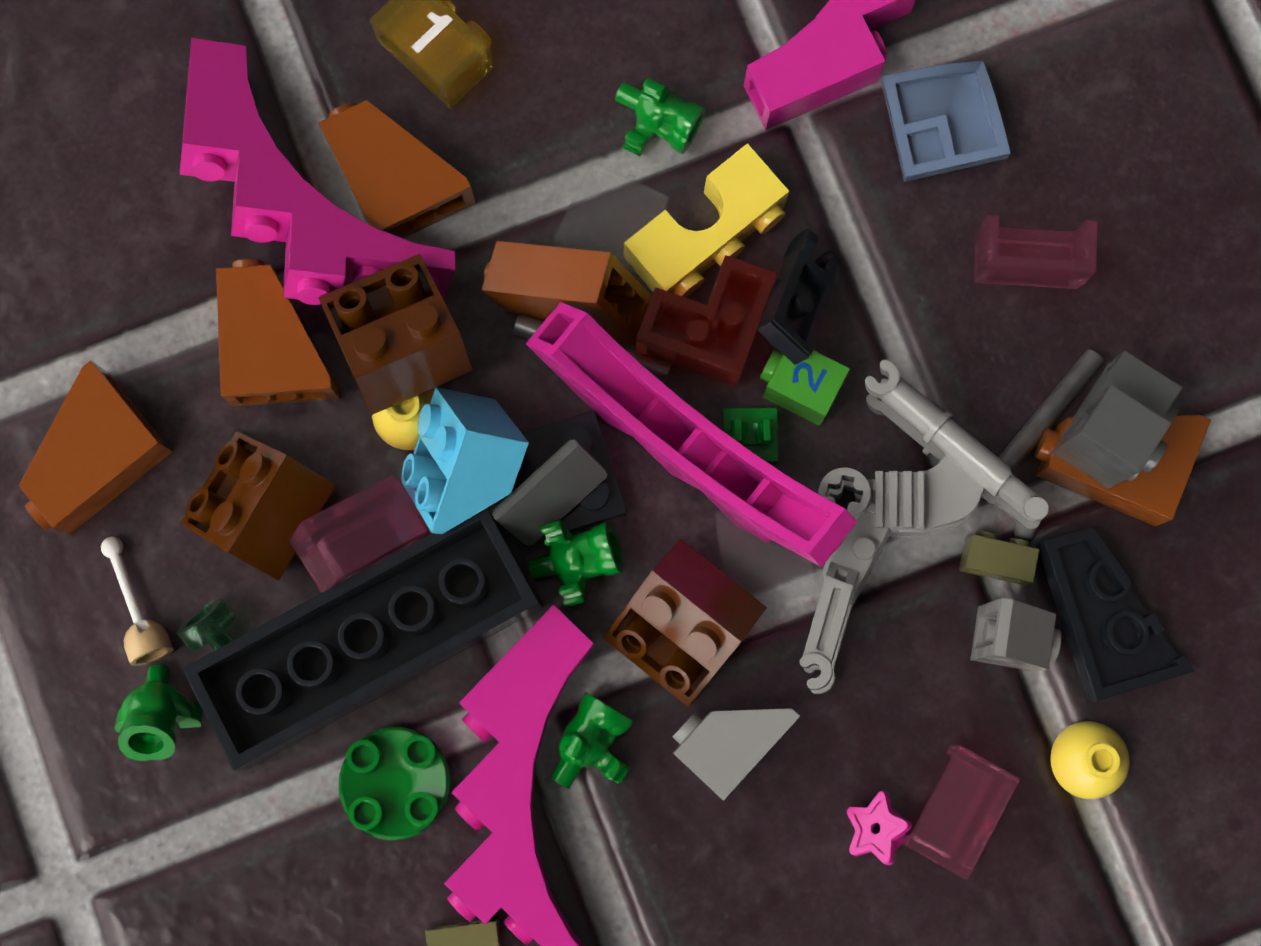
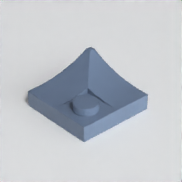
(944, 119)

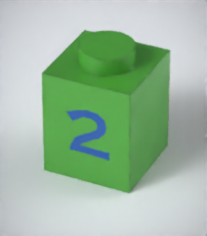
(805, 387)

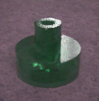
(208, 627)

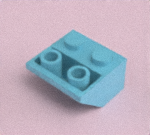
(462, 458)

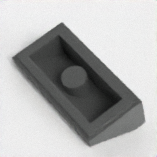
(550, 492)

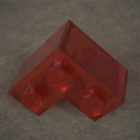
(709, 337)

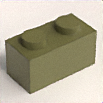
(999, 559)
(465, 934)

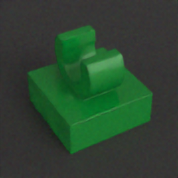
(754, 430)

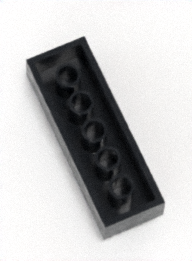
(360, 640)

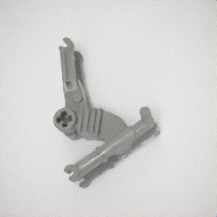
(907, 507)

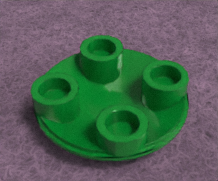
(394, 783)

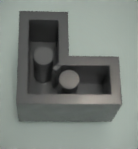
(1121, 423)

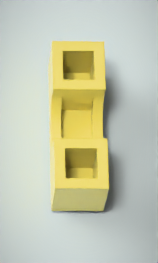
(747, 200)

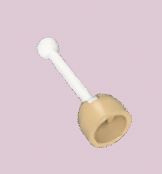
(145, 639)

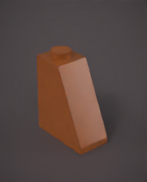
(393, 173)
(539, 277)
(264, 341)
(89, 453)
(1151, 495)

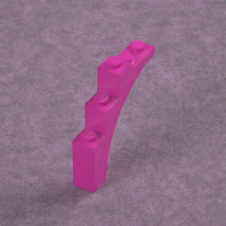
(823, 60)
(270, 197)
(686, 442)
(499, 792)

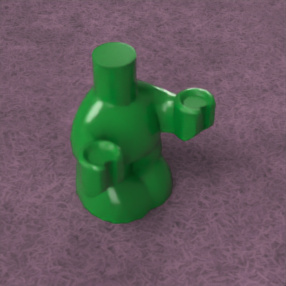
(659, 114)
(577, 558)
(150, 715)
(587, 742)

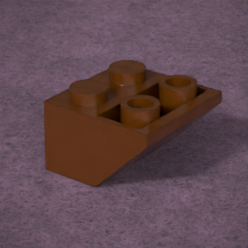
(396, 334)
(256, 503)
(684, 622)

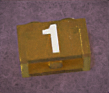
(435, 45)

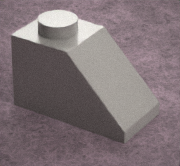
(1015, 635)
(729, 744)

